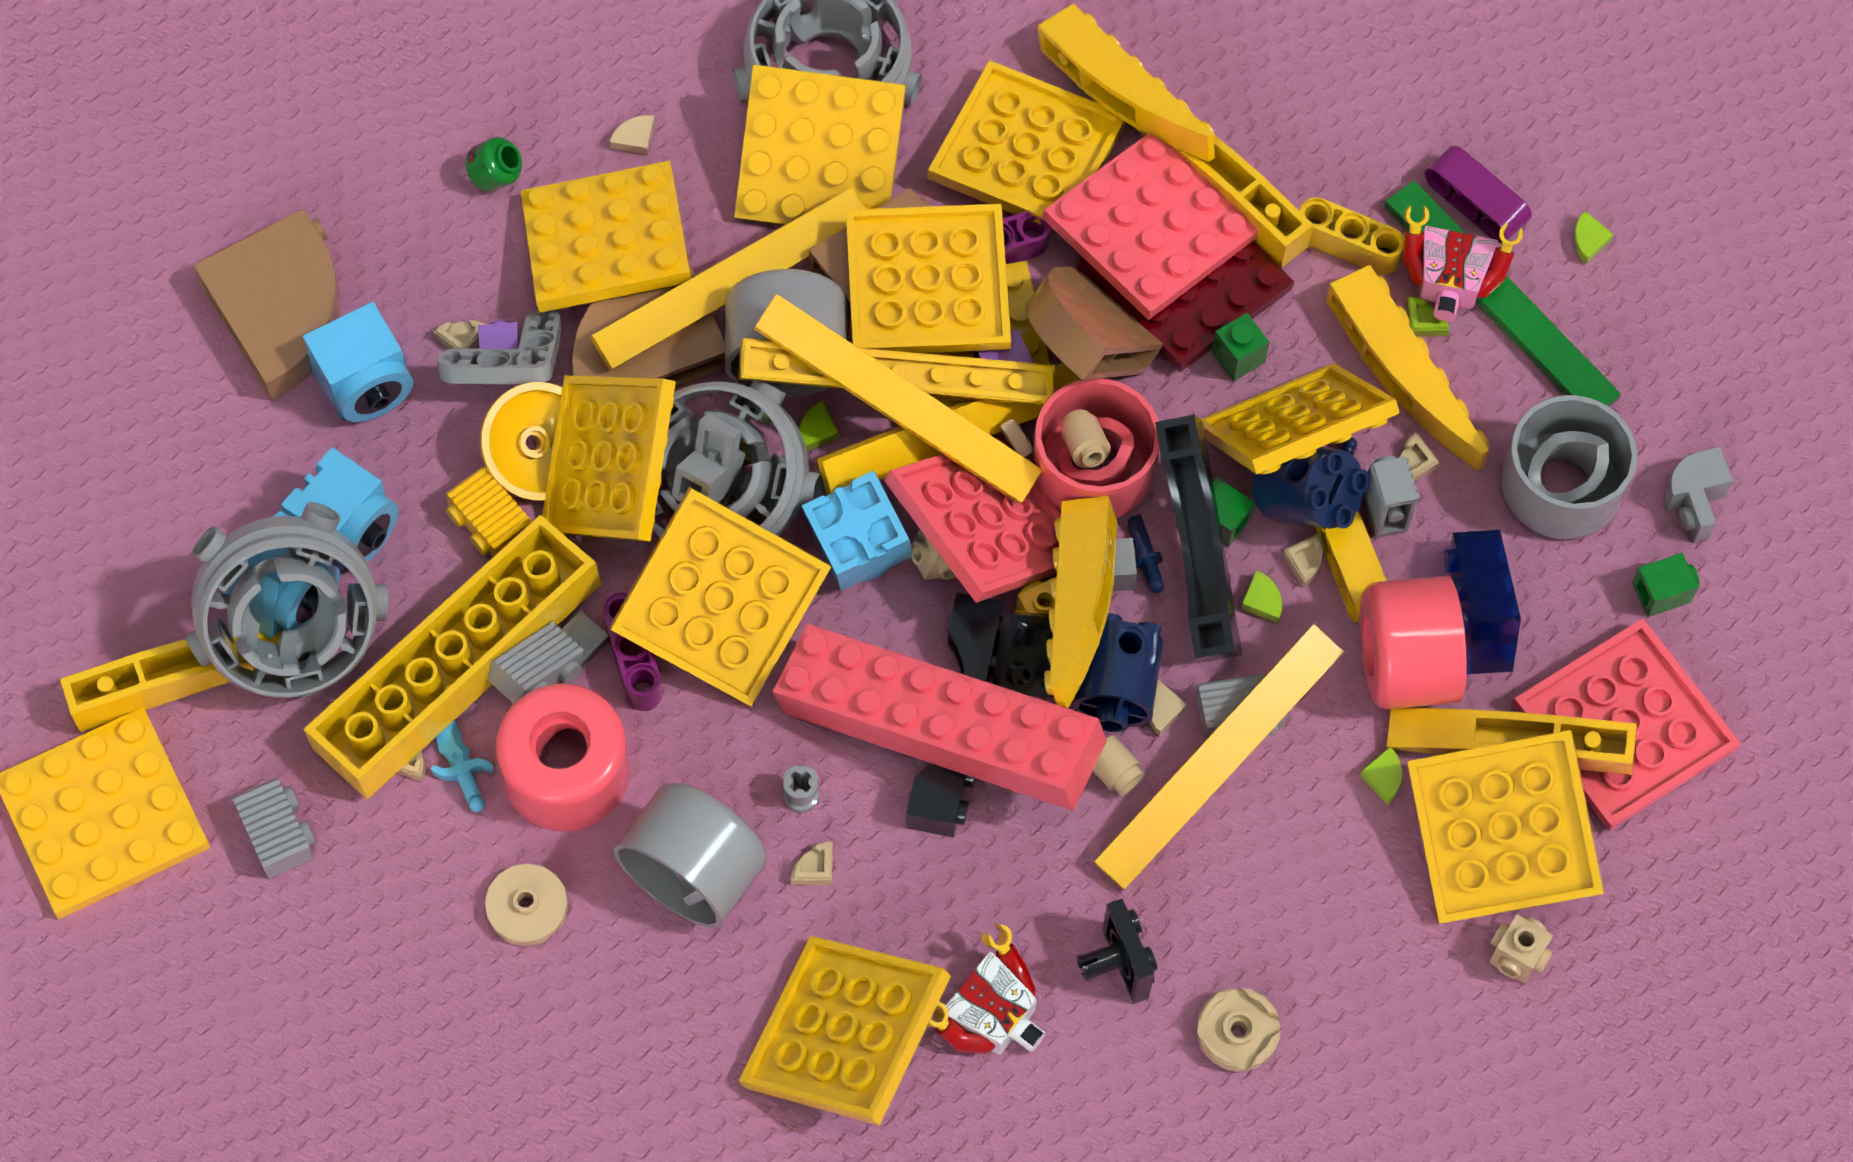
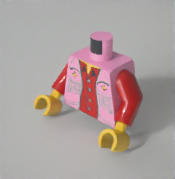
(1454, 265)

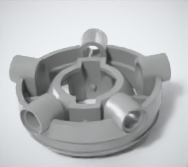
(850, 19)
(793, 481)
(301, 654)

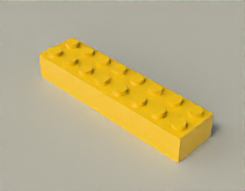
(449, 656)

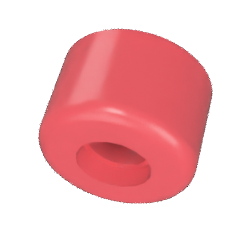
(1130, 430)
(1413, 642)
(568, 796)

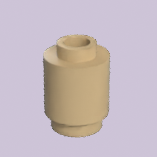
(1084, 438)
(1118, 767)

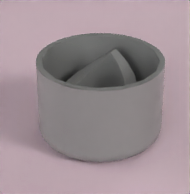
(805, 289)
(1573, 432)
(691, 854)

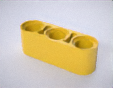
(1359, 251)
(1351, 562)

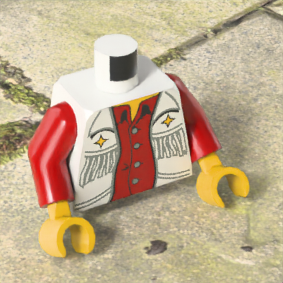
(992, 1003)

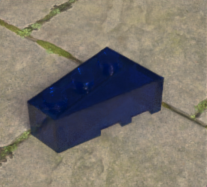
(1486, 600)

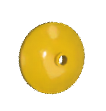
(514, 416)

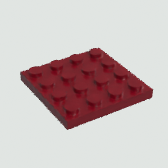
(1188, 325)

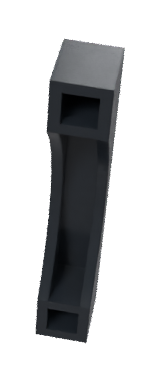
(1196, 511)
(938, 792)

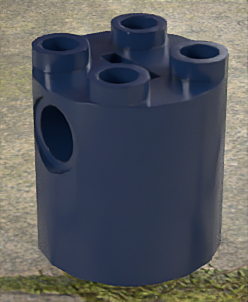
(1313, 490)
(1122, 675)

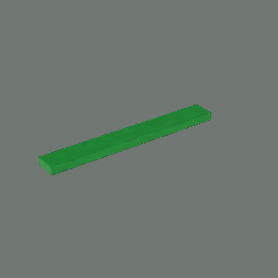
(1517, 314)

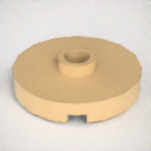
(529, 924)
(1241, 1009)

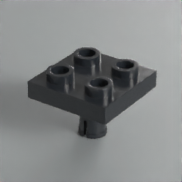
(1023, 653)
(1122, 953)

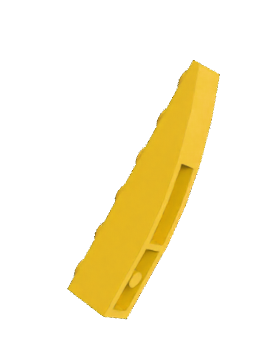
(1121, 82)
(1281, 226)
(1403, 362)
(1079, 591)
(140, 682)
(1598, 743)

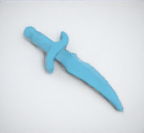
(461, 768)

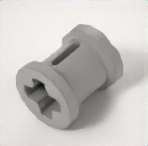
(799, 800)

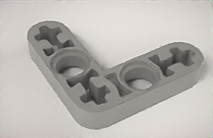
(508, 365)

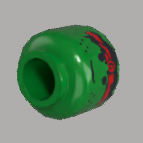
(493, 164)

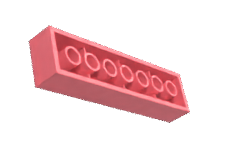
(940, 716)

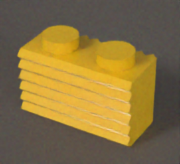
(486, 512)

